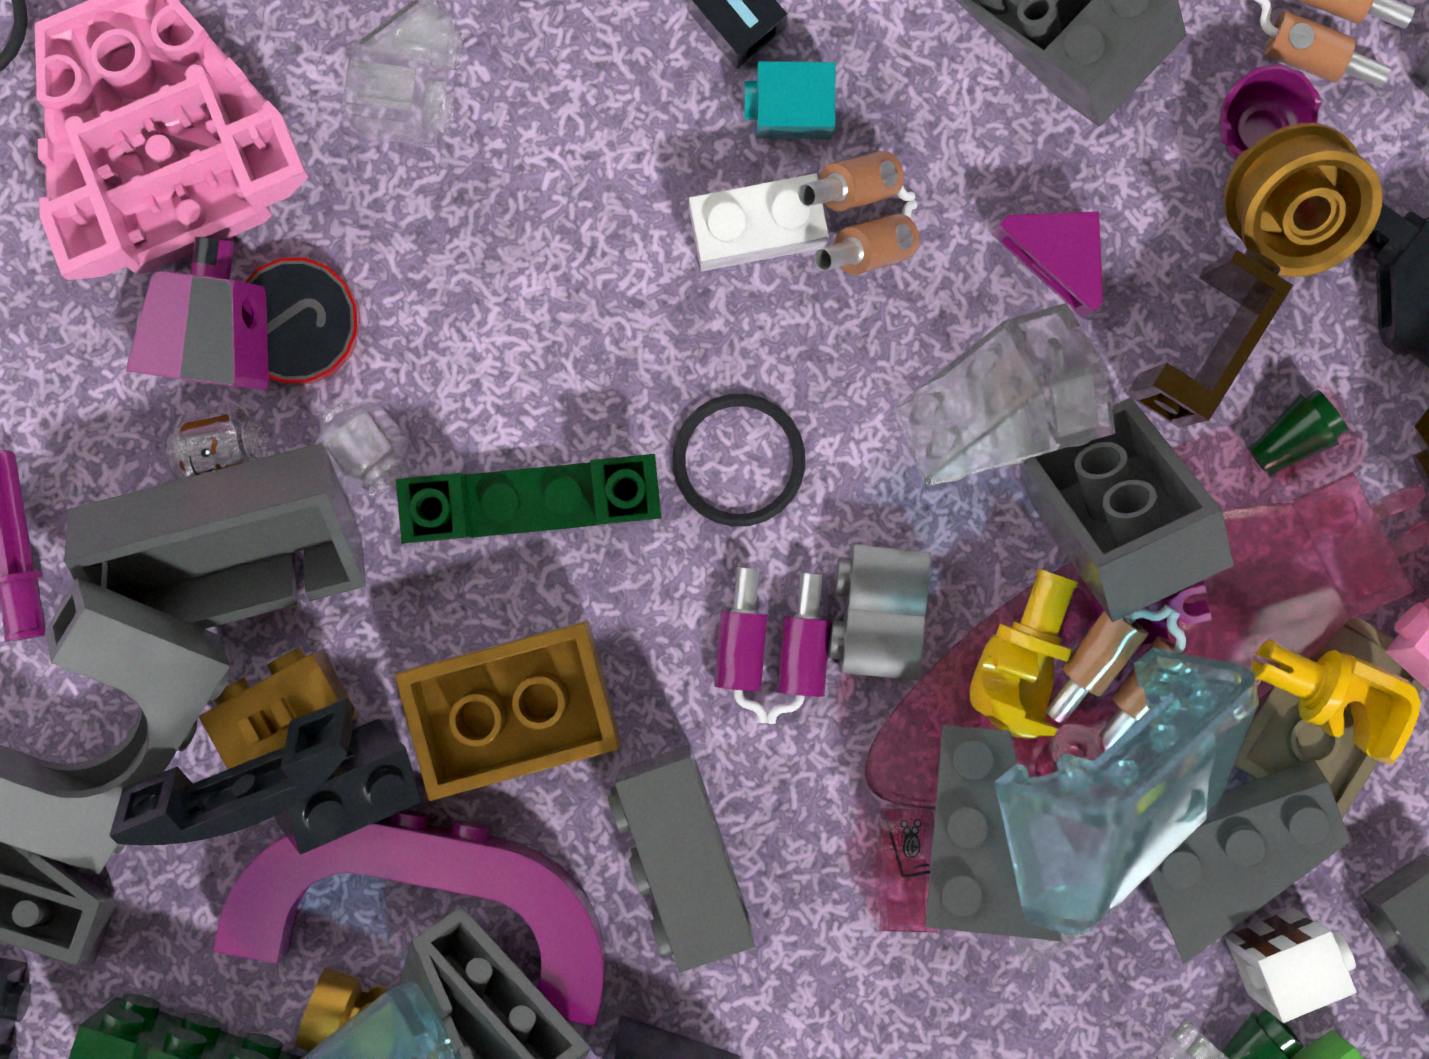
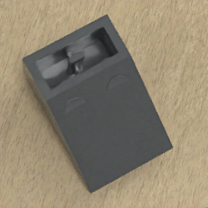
(1085, 49)

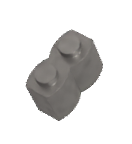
(882, 612)

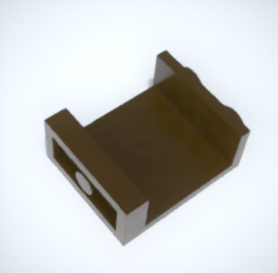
(1255, 285)

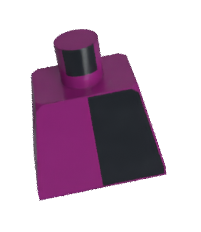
(203, 324)

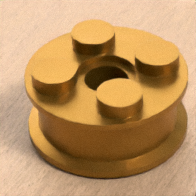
(1303, 198)

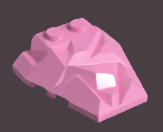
(150, 138)

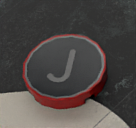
(309, 319)

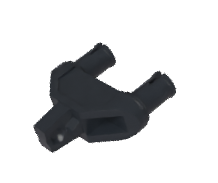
(1403, 282)

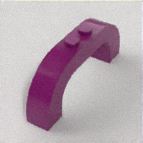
(461, 860)

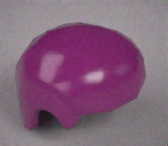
(1264, 103)

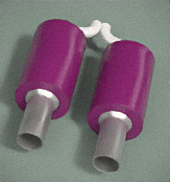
(802, 646)

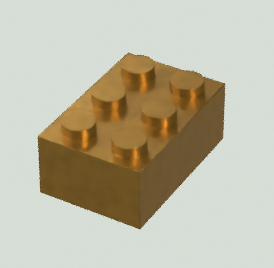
(508, 710)

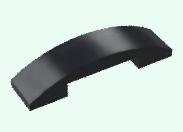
(177, 811)

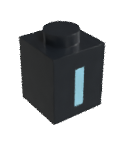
(739, 26)

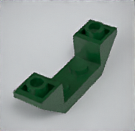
(528, 499)

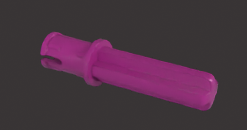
(18, 580)

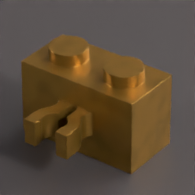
(257, 717)

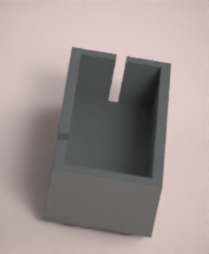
(223, 539)

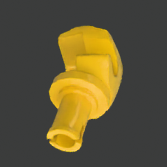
(1018, 662)
(1380, 701)

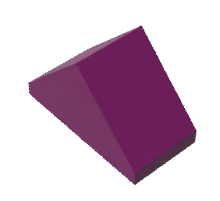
(1060, 252)

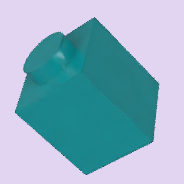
(792, 100)

